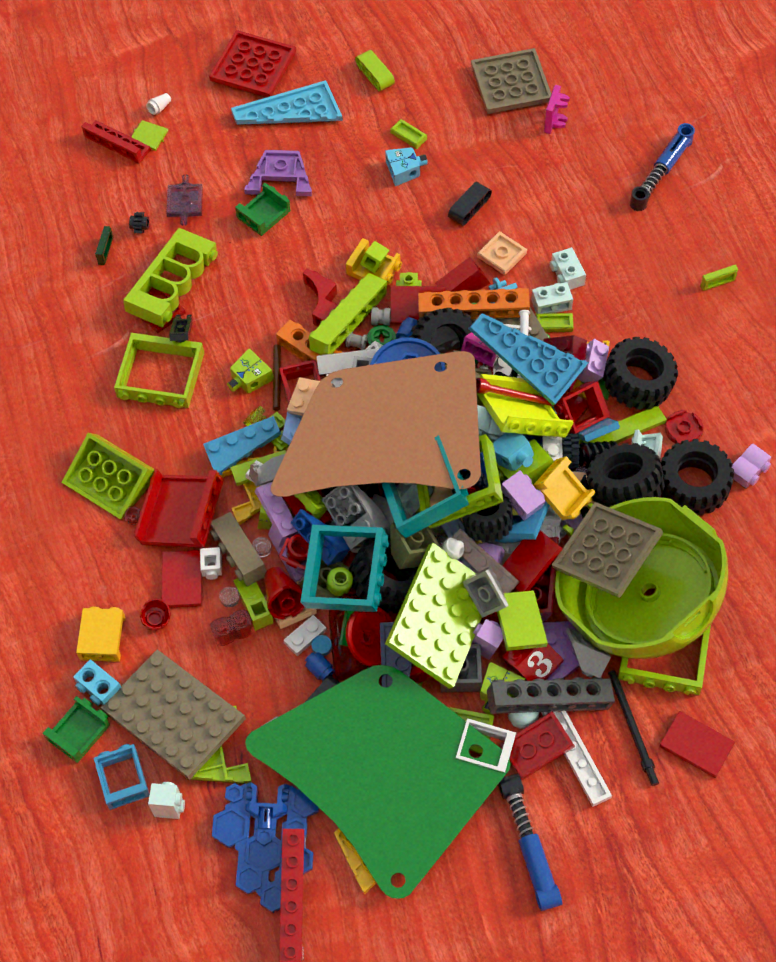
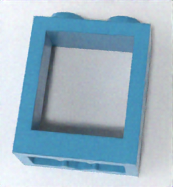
(126, 795)

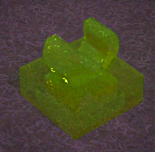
(255, 416)

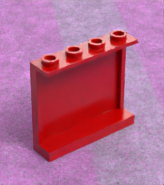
(178, 509)

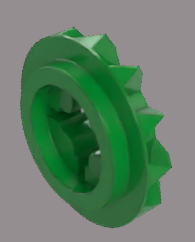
(387, 333)

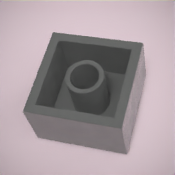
(470, 675)

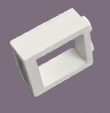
(491, 731)

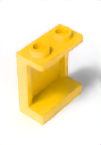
(385, 271)
(563, 490)
(100, 634)

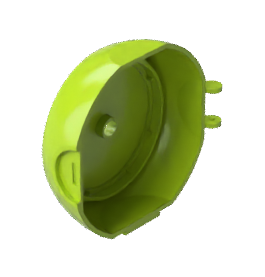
(684, 568)

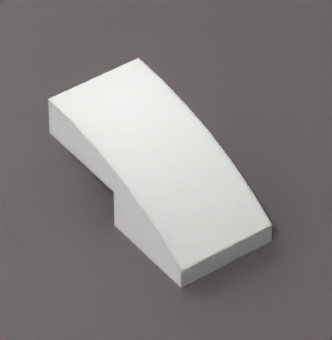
(551, 524)

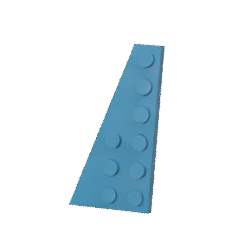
(535, 361)

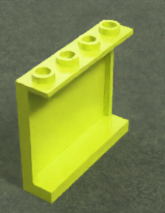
(519, 415)

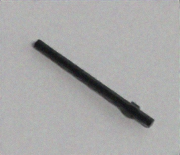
(647, 763)

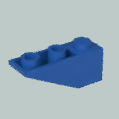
(334, 547)

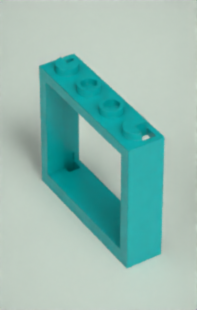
(430, 515)
(313, 563)

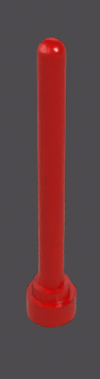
(483, 386)

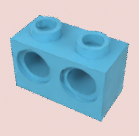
(101, 681)

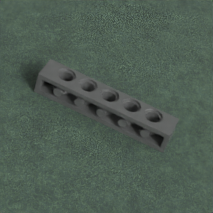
(501, 702)

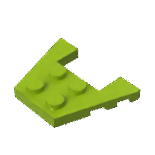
(216, 770)

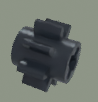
(139, 222)

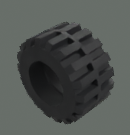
(490, 522)

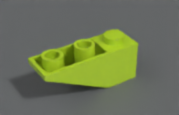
(255, 604)

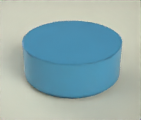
(321, 644)

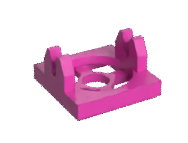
(553, 118)

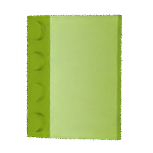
(108, 475)

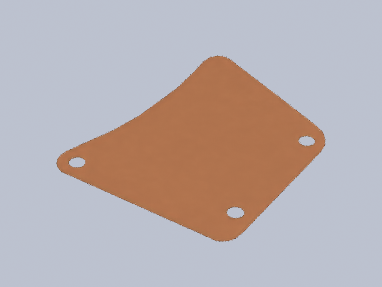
(386, 426)

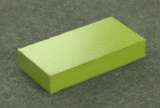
(408, 134)
(719, 277)
(556, 322)

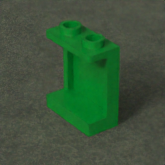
(264, 210)
(78, 729)

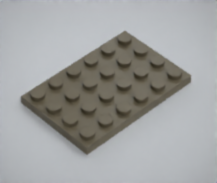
(173, 714)

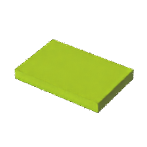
(522, 622)

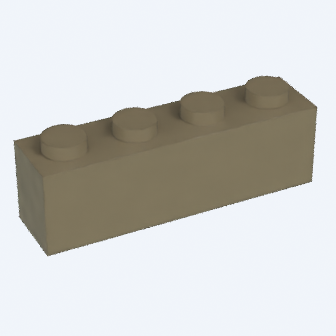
(238, 549)

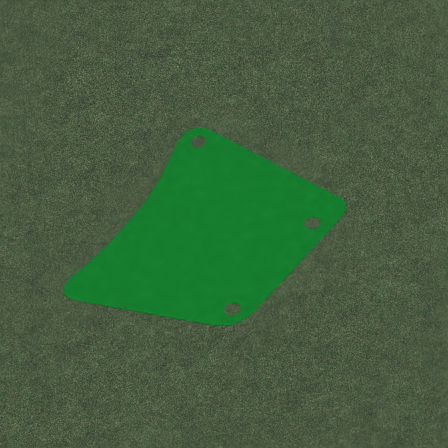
(383, 769)

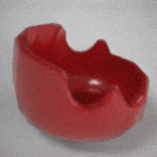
(155, 614)

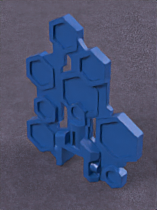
(263, 850)

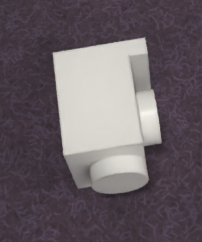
(211, 562)

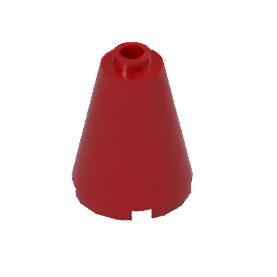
(282, 594)

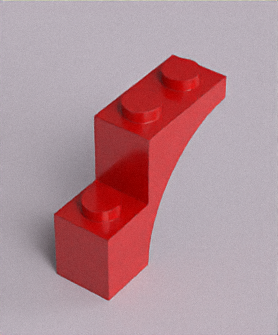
(325, 291)

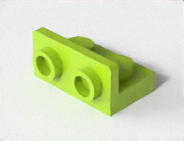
(313, 503)

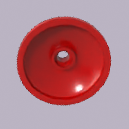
(366, 625)

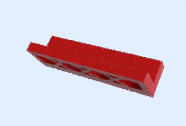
(117, 144)

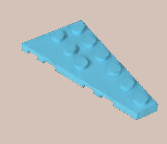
(303, 104)

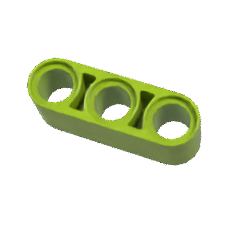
(374, 70)

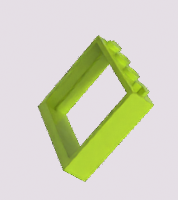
(159, 345)
(478, 500)
(667, 682)

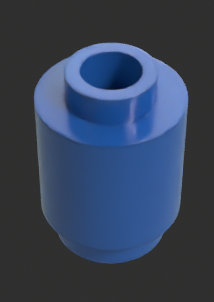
(405, 328)
(319, 666)

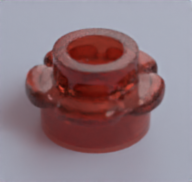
(131, 512)

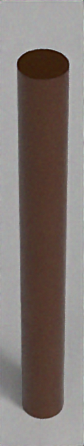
(276, 376)

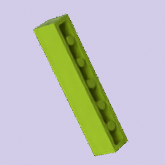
(348, 315)

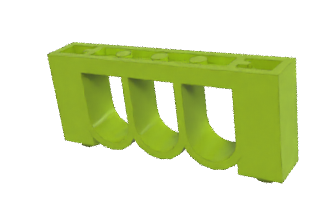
(160, 310)

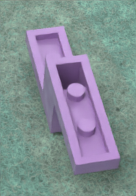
(281, 524)

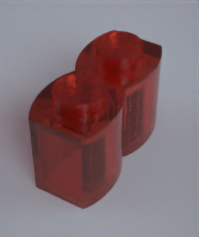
(234, 627)

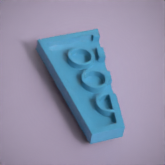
(234, 446)

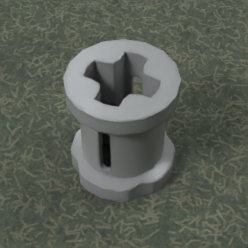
(356, 341)

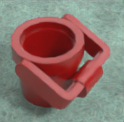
(296, 551)

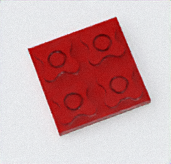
(252, 63)

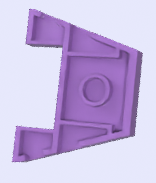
(280, 166)
(559, 641)

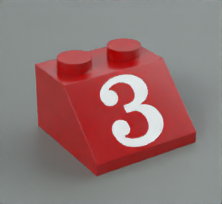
(533, 662)

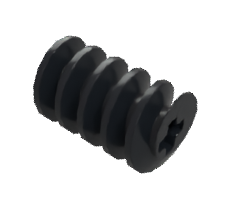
(589, 450)

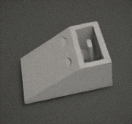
(354, 508)

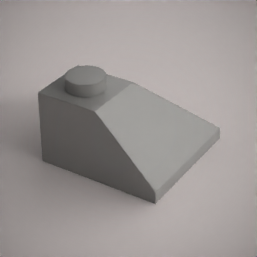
(486, 592)
(590, 658)

